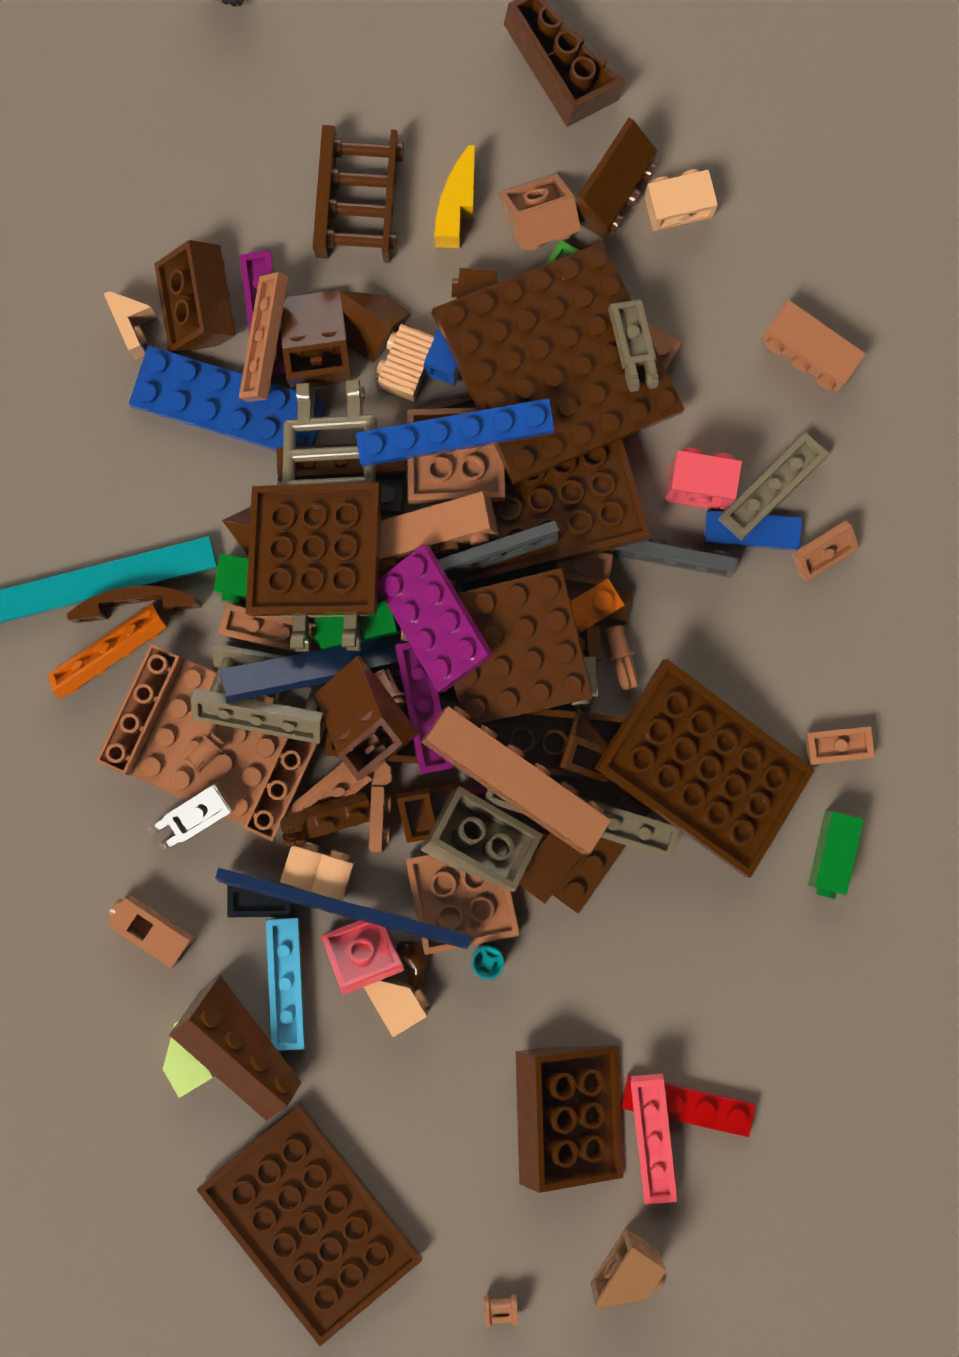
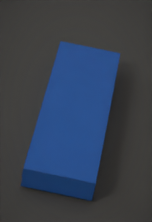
(771, 533)

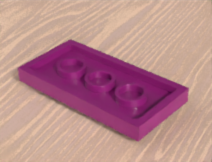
(434, 618)

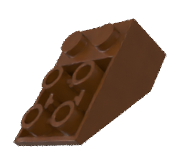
(315, 340)
(363, 719)

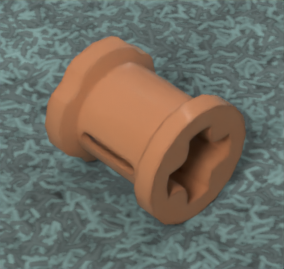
(500, 1310)

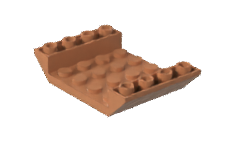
(158, 733)

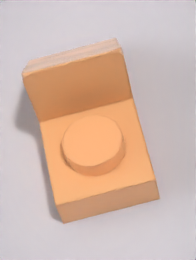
(129, 316)

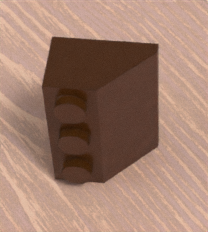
(616, 180)
(194, 297)

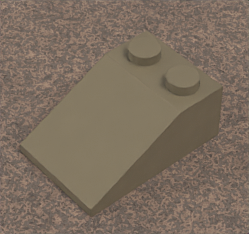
(481, 840)

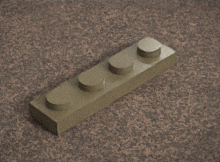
(773, 486)

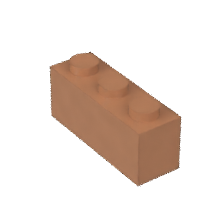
(812, 347)

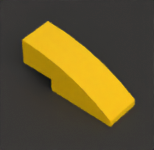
(456, 201)

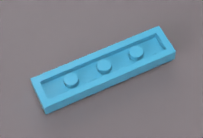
(285, 983)

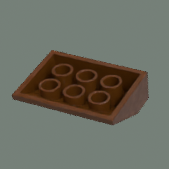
(568, 1116)

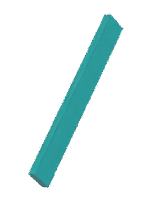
(82, 584)

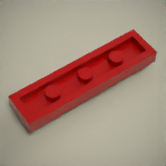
(702, 1108)

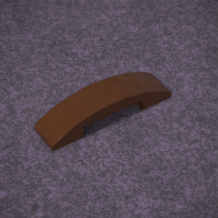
(95, 607)

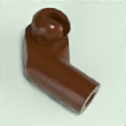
(415, 958)

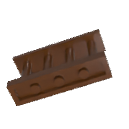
(331, 177)

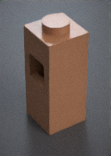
(150, 930)

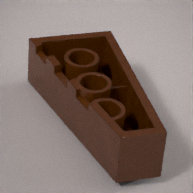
(562, 63)
(236, 1050)

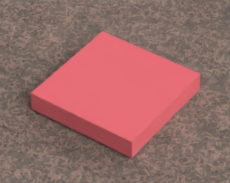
(361, 955)

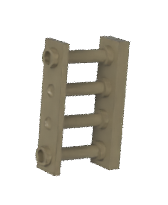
(254, 714)

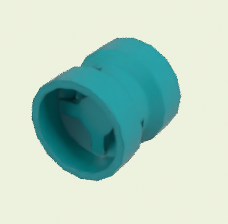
(485, 965)

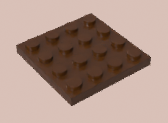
(314, 549)
(533, 646)

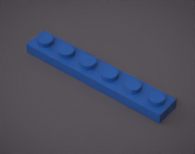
(455, 432)

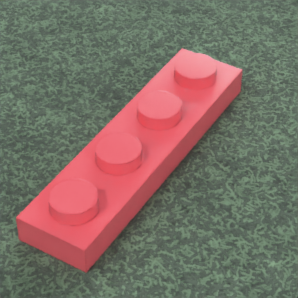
(653, 1138)

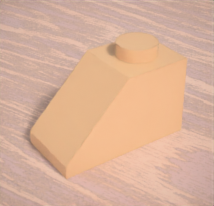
(398, 1004)

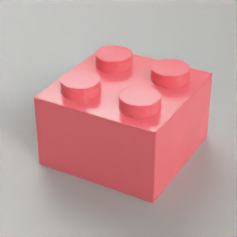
(703, 479)

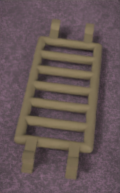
(307, 422)

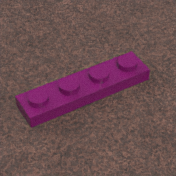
(252, 267)
(422, 706)

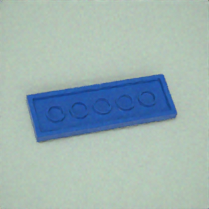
(209, 400)

